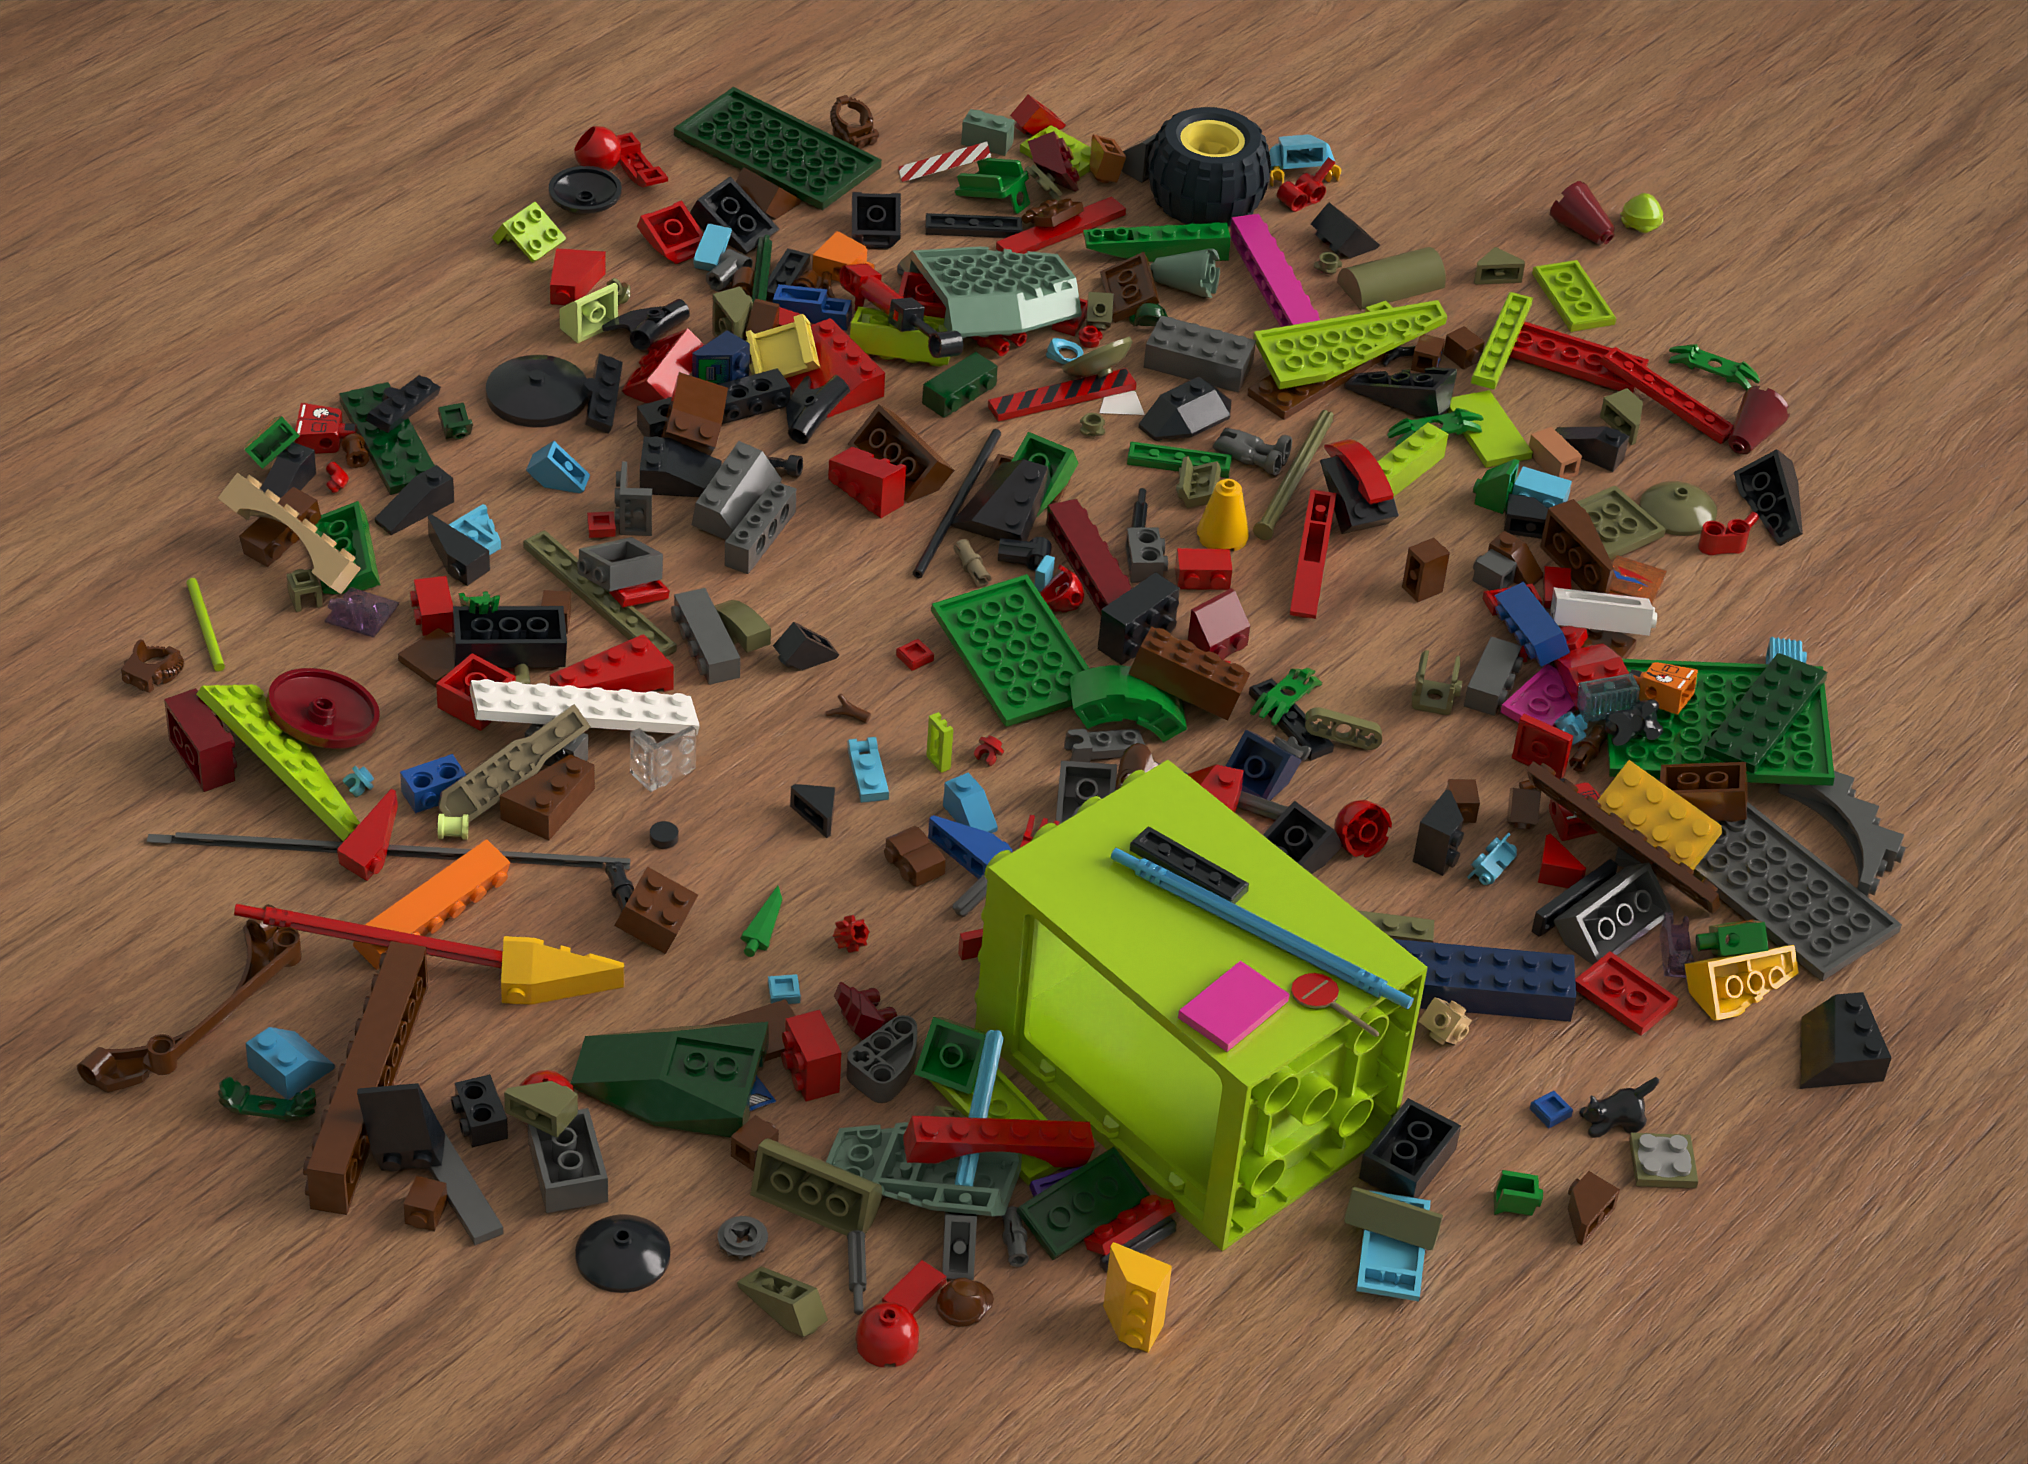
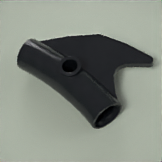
(649, 323)
(811, 406)

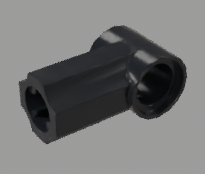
(1024, 552)

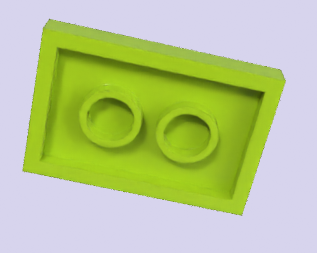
(1080, 151)

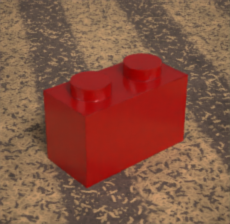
(1203, 569)
(433, 604)

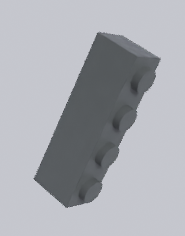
(706, 636)

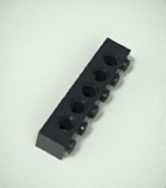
(744, 399)

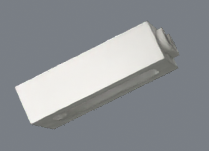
(1603, 611)

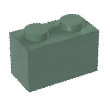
(989, 128)

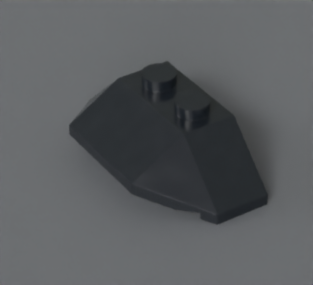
(1186, 411)

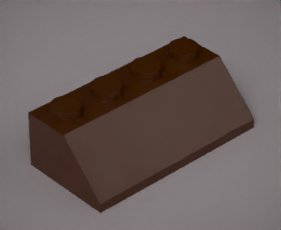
(893, 439)

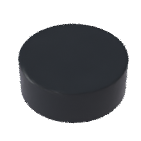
(664, 834)

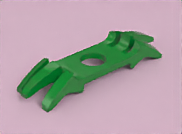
(1695, 357)
(1456, 421)
(480, 601)
(1275, 698)

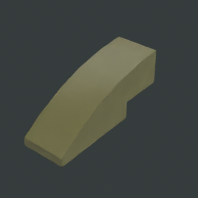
(744, 625)

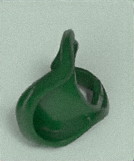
(1147, 315)

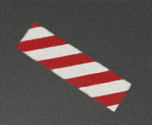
(944, 161)

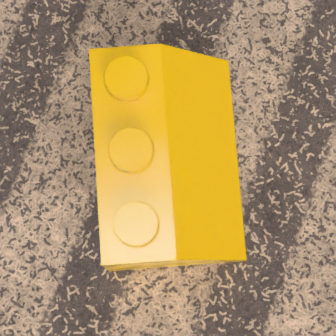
(1136, 1296)

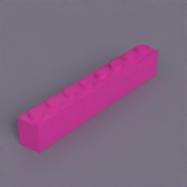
(1271, 271)

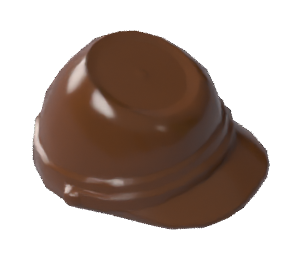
(963, 1302)

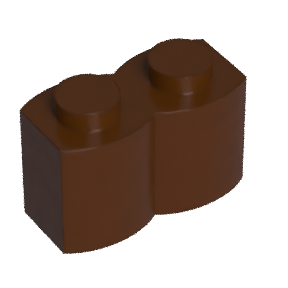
(914, 856)

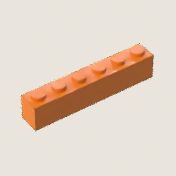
(441, 897)

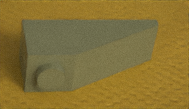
(786, 1300)

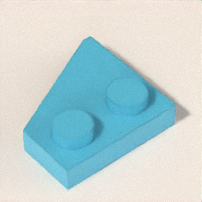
(479, 528)

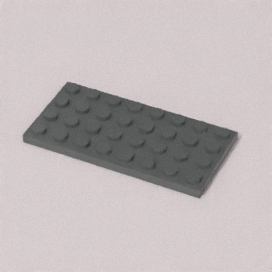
(1795, 893)

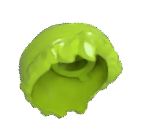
(1642, 213)

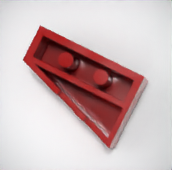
(869, 480)

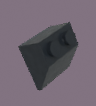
(1342, 233)
(1440, 835)

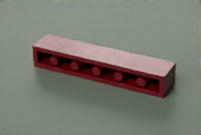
(1086, 552)

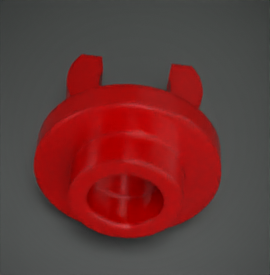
(989, 745)

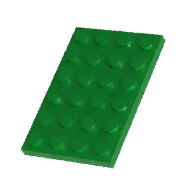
(1012, 648)

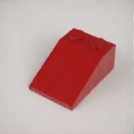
(1587, 665)

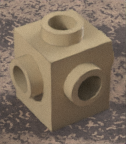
(1446, 1021)

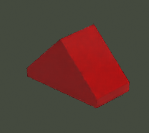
(1558, 865)

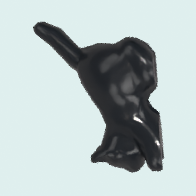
(1638, 720)
(1622, 1108)

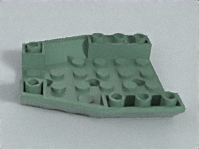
(997, 289)

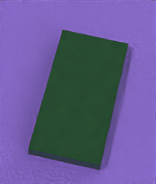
(1082, 1202)

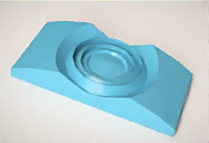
(1391, 1265)

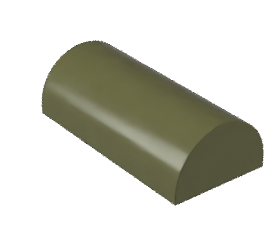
(1393, 277)
(814, 1188)

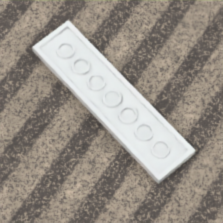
(599, 707)

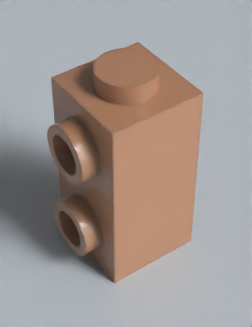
(1554, 453)

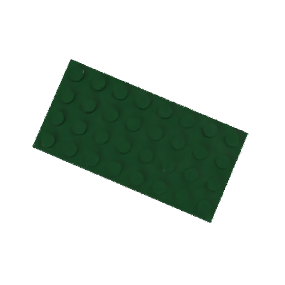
(777, 147)

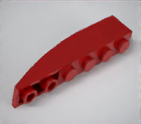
(1312, 554)

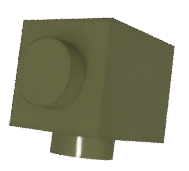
(1099, 310)

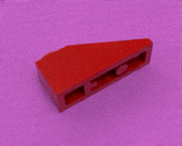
(368, 844)

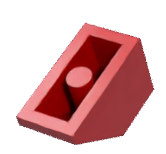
(1034, 117)

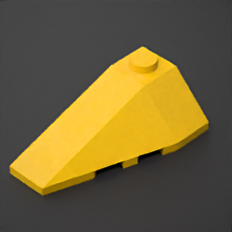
(545, 974)
(1736, 981)

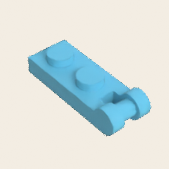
(868, 770)

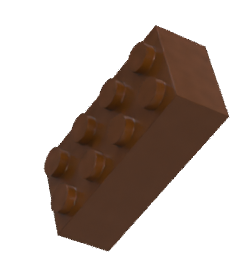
(1189, 672)

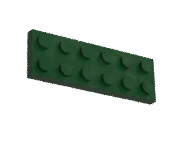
(395, 454)
(1766, 712)

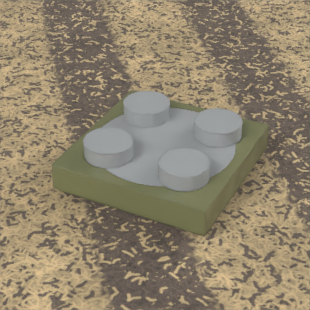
(1663, 1160)

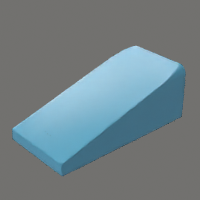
(711, 247)

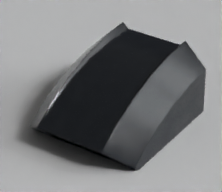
(876, 219)

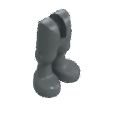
(1253, 450)

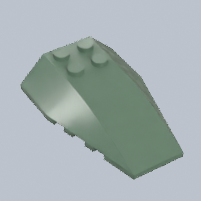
(881, 1158)

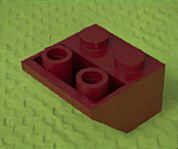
(1055, 158)

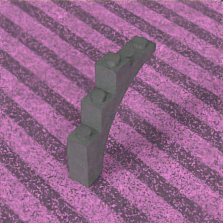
(1856, 821)

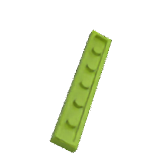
(1501, 340)

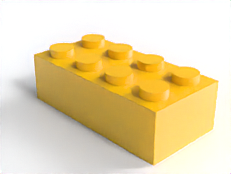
(1660, 815)

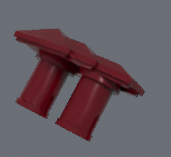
(861, 1010)

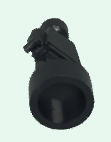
(793, 465)

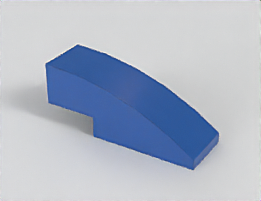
(814, 304)

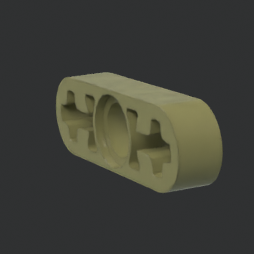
(1365, 728)

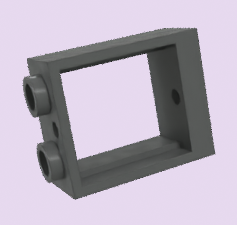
(620, 564)

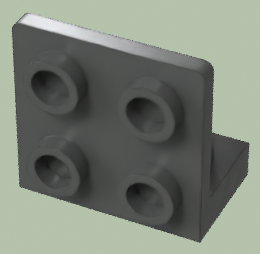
(634, 505)

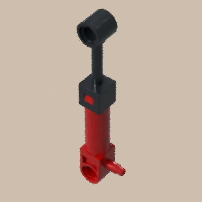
(903, 313)

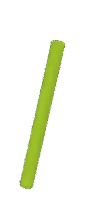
(205, 624)

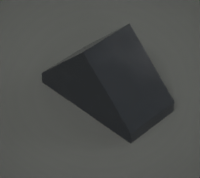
(814, 805)

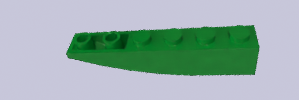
(1160, 240)

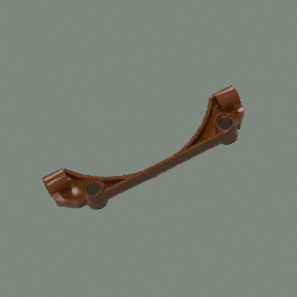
(267, 953)

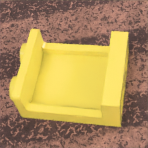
(785, 348)

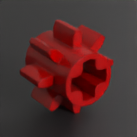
(851, 933)

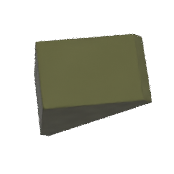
(1499, 268)

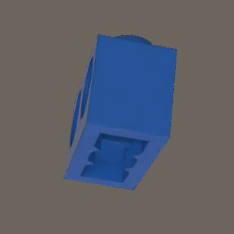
(425, 782)

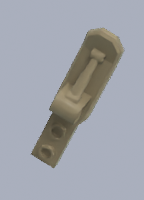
(510, 766)

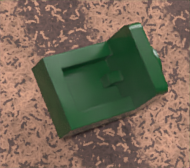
(455, 421)

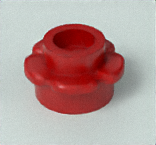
(1089, 336)

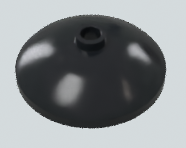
(585, 189)
(622, 1253)

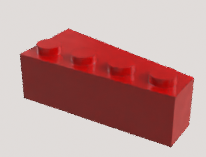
(629, 666)

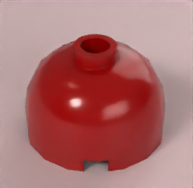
(1362, 827)
(887, 1335)

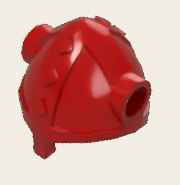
(1068, 596)

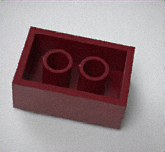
(200, 740)

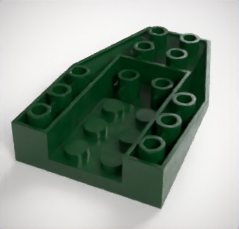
(677, 1075)

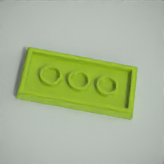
(1574, 295)
(1499, 437)

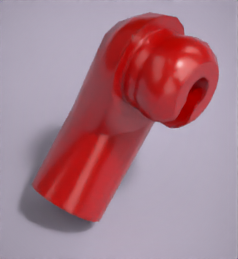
(338, 477)

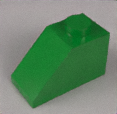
(1495, 486)

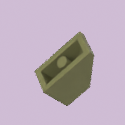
(1623, 413)
(543, 1105)

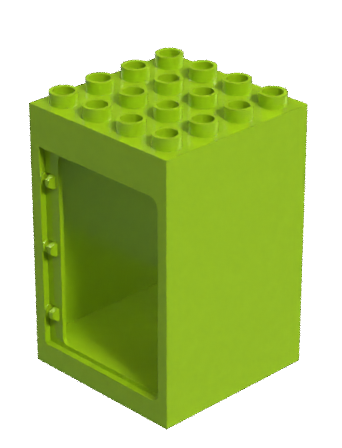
(1090, 985)

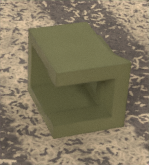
(303, 582)

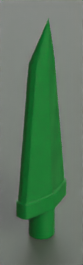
(761, 927)

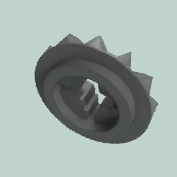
(740, 1227)

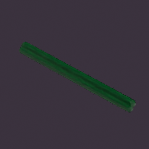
(762, 267)

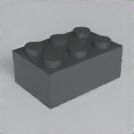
(569, 1166)

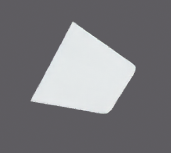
(1122, 404)

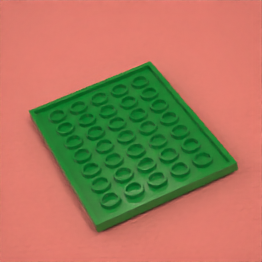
(1798, 758)

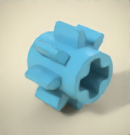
(1572, 725)

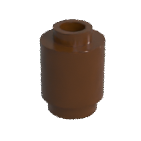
(744, 278)

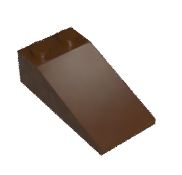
(1575, 544)

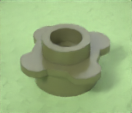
(1328, 263)
(1092, 424)

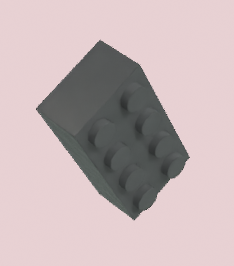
(1200, 352)

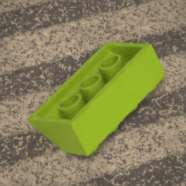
(878, 337)

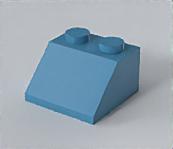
(286, 1061)

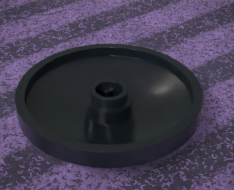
(536, 391)

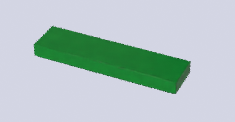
(1171, 457)

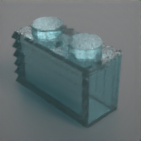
(1606, 696)

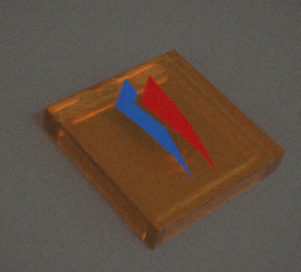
(1636, 579)

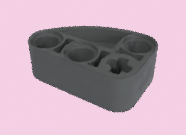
(884, 1060)

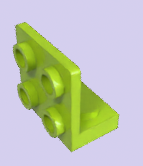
(531, 232)

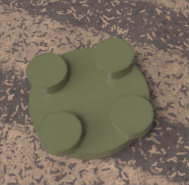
(1045, 181)

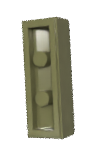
(1393, 1218)

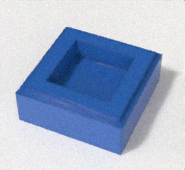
(1551, 1109)

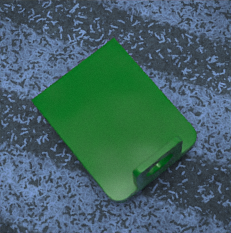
(996, 180)

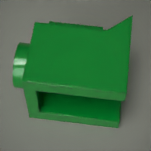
(1517, 1193)

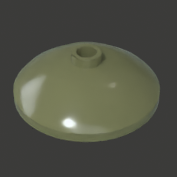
(1099, 360)
(1679, 507)

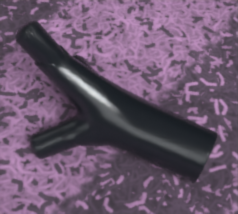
(1399, 352)

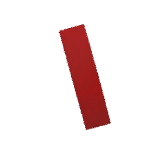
(636, 164)
(1364, 466)

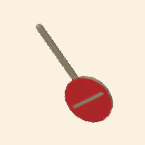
(1320, 991)

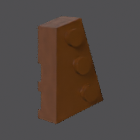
(548, 797)

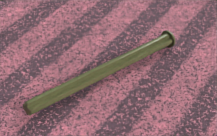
(1265, 527)

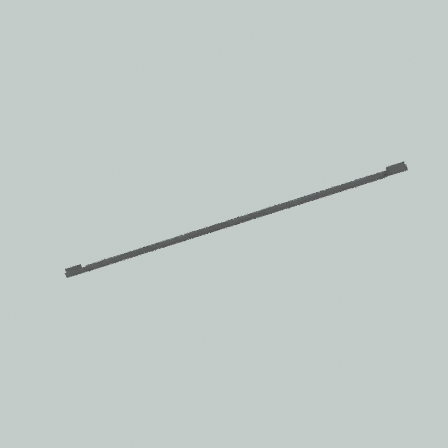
(393, 850)

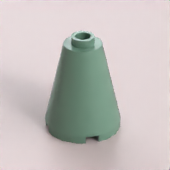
(1189, 272)

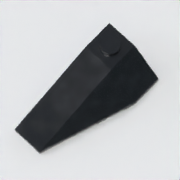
(1415, 393)
(1773, 494)

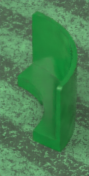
(1113, 695)

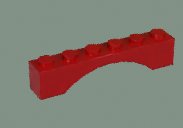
(942, 1138)

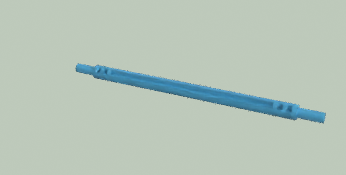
(1262, 928)

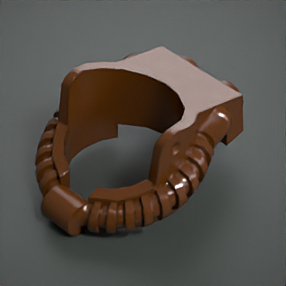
(855, 136)
(145, 675)

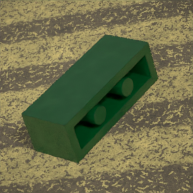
(959, 384)

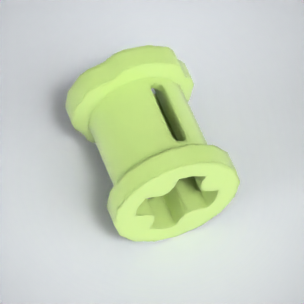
(453, 826)

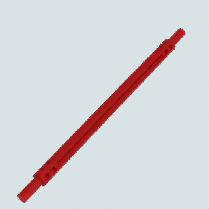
(370, 934)

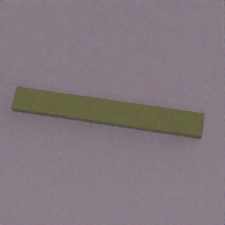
(624, 619)

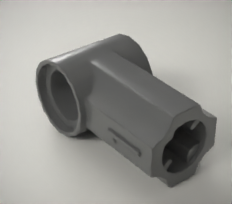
(723, 273)

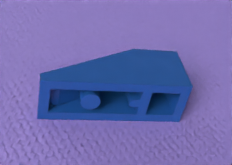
(965, 844)

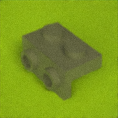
(1197, 482)

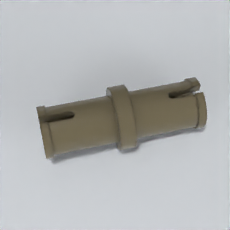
(972, 563)

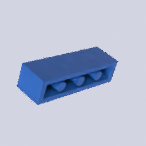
(1531, 624)

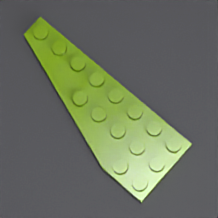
(1334, 345)
(246, 714)

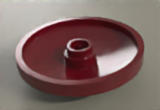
(322, 708)

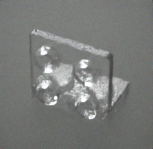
(664, 761)

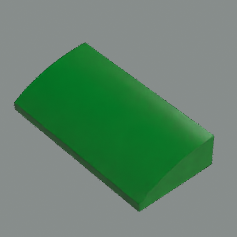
(351, 531)

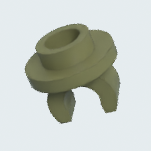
(623, 290)

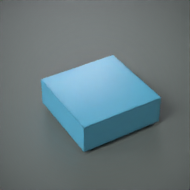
(1044, 572)
(783, 988)

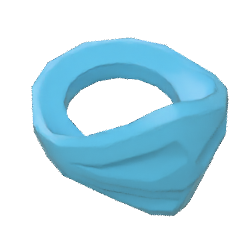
(1056, 344)

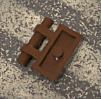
(1052, 212)

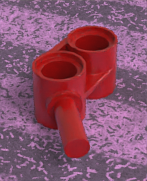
(1306, 190)
(1720, 540)

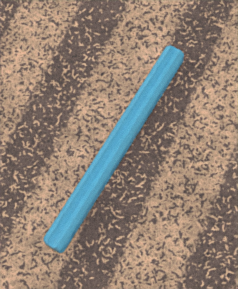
(981, 1100)

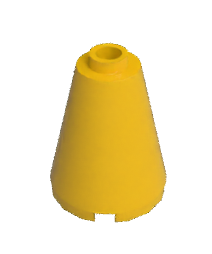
(1224, 518)

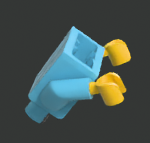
(1300, 152)

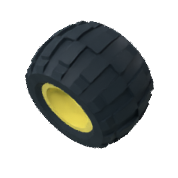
(1209, 166)

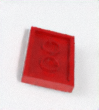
(1625, 993)

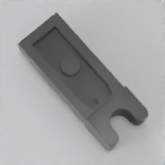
(1100, 744)

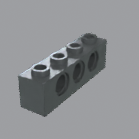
(760, 527)

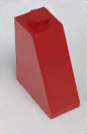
(575, 274)

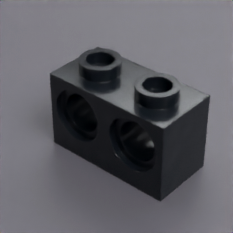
(480, 1111)

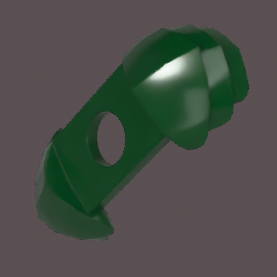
(240, 1101)

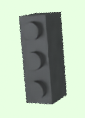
(1493, 676)

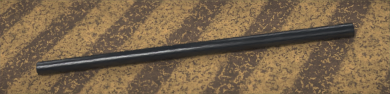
(956, 504)

